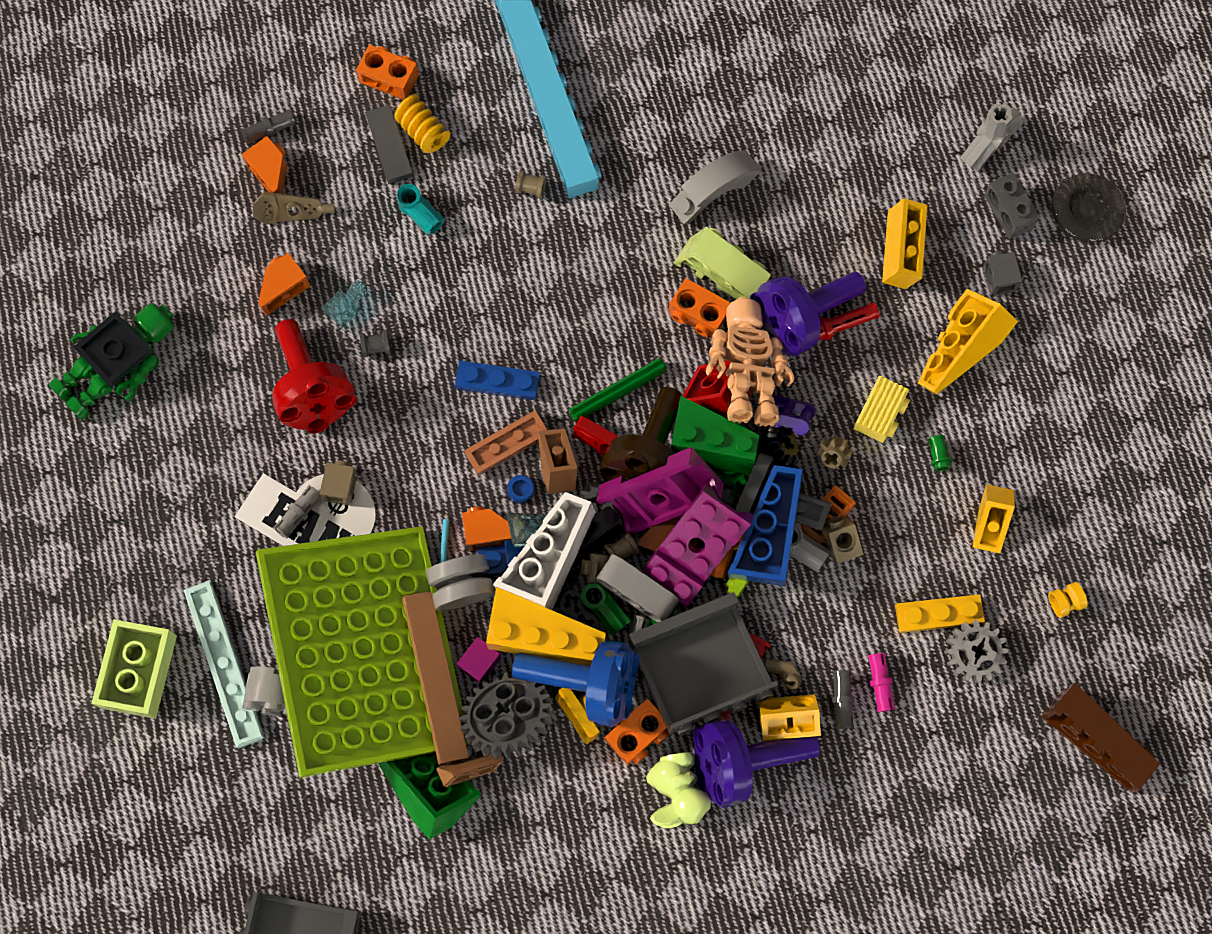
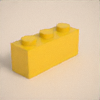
(904, 244)

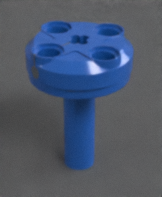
(607, 681)

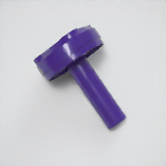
(794, 313)
(727, 763)

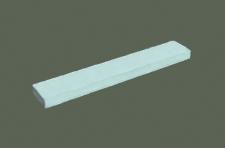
(223, 663)

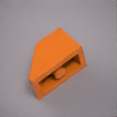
(267, 164)
(281, 283)
(484, 528)

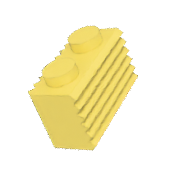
(881, 409)

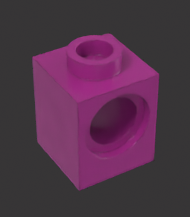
(478, 660)

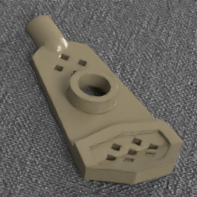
(280, 208)

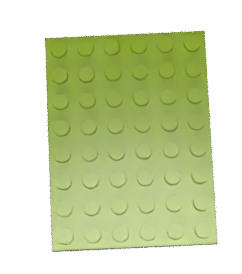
(349, 648)

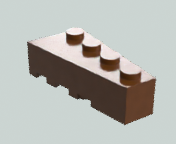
(1100, 738)

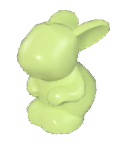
(675, 780)

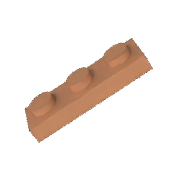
(505, 443)

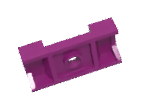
(677, 481)
(685, 568)

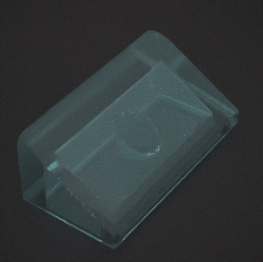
(523, 526)

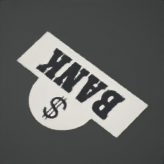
(325, 521)

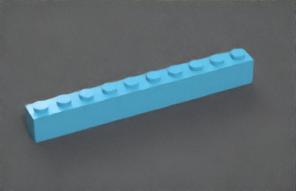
(549, 96)

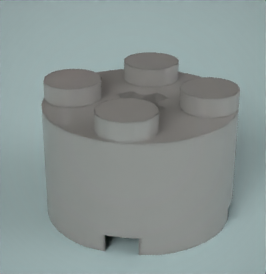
(264, 691)

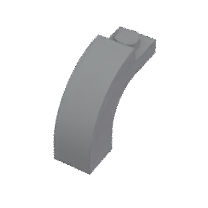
(716, 178)

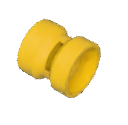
(1068, 599)

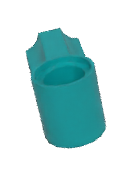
(420, 210)

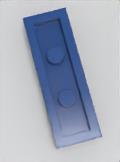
(497, 380)

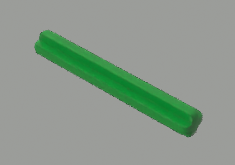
(618, 390)

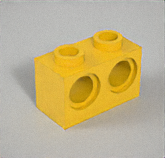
(789, 717)

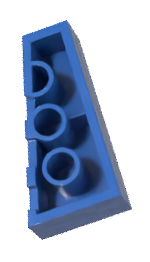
(769, 539)

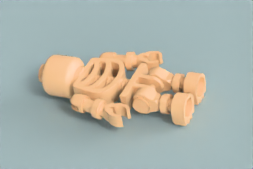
(748, 351)

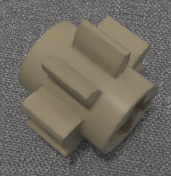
(834, 452)
(593, 566)

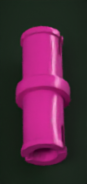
(881, 682)

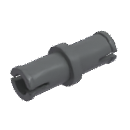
(268, 126)
(843, 699)

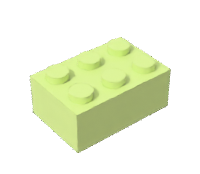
(134, 669)

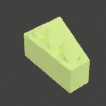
(722, 263)

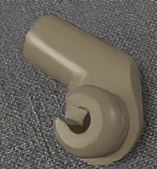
(786, 671)

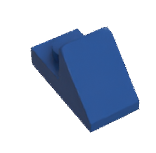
(499, 557)

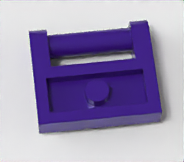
(787, 406)

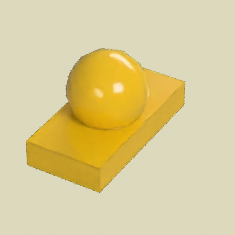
(576, 713)

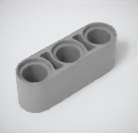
(637, 589)

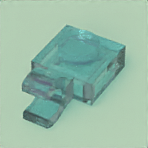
(343, 306)

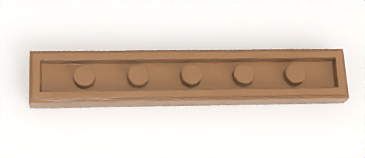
(435, 678)

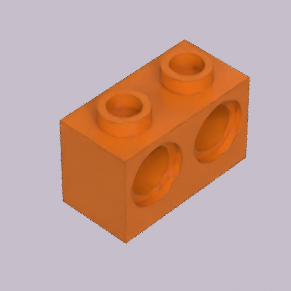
(384, 77)
(704, 303)
(633, 728)

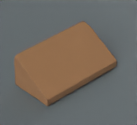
(468, 769)

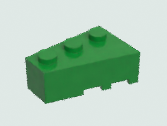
(714, 438)

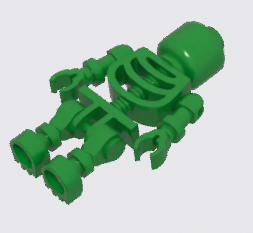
(152, 325)

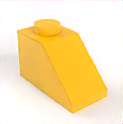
(993, 518)

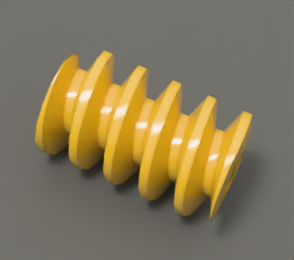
(421, 124)

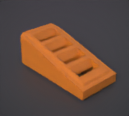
(841, 497)

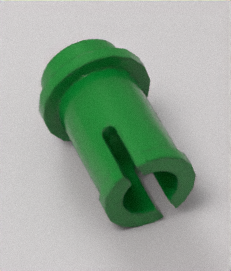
(939, 452)

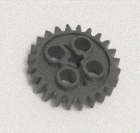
(506, 716)

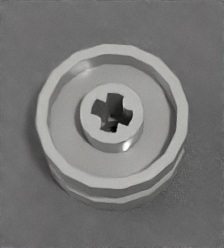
(460, 582)

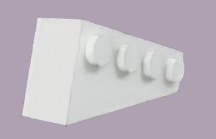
(549, 553)

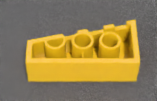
(538, 631)

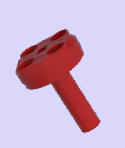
(312, 391)

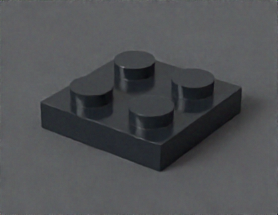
(113, 349)

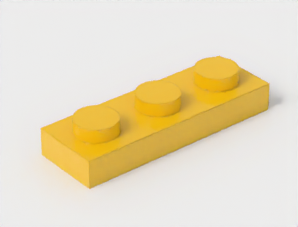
(939, 613)

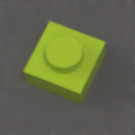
(736, 586)

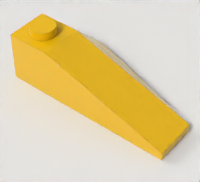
(973, 332)

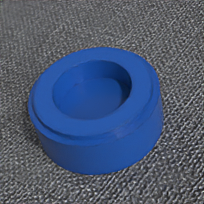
(521, 489)

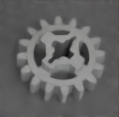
(965, 647)

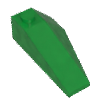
(425, 797)

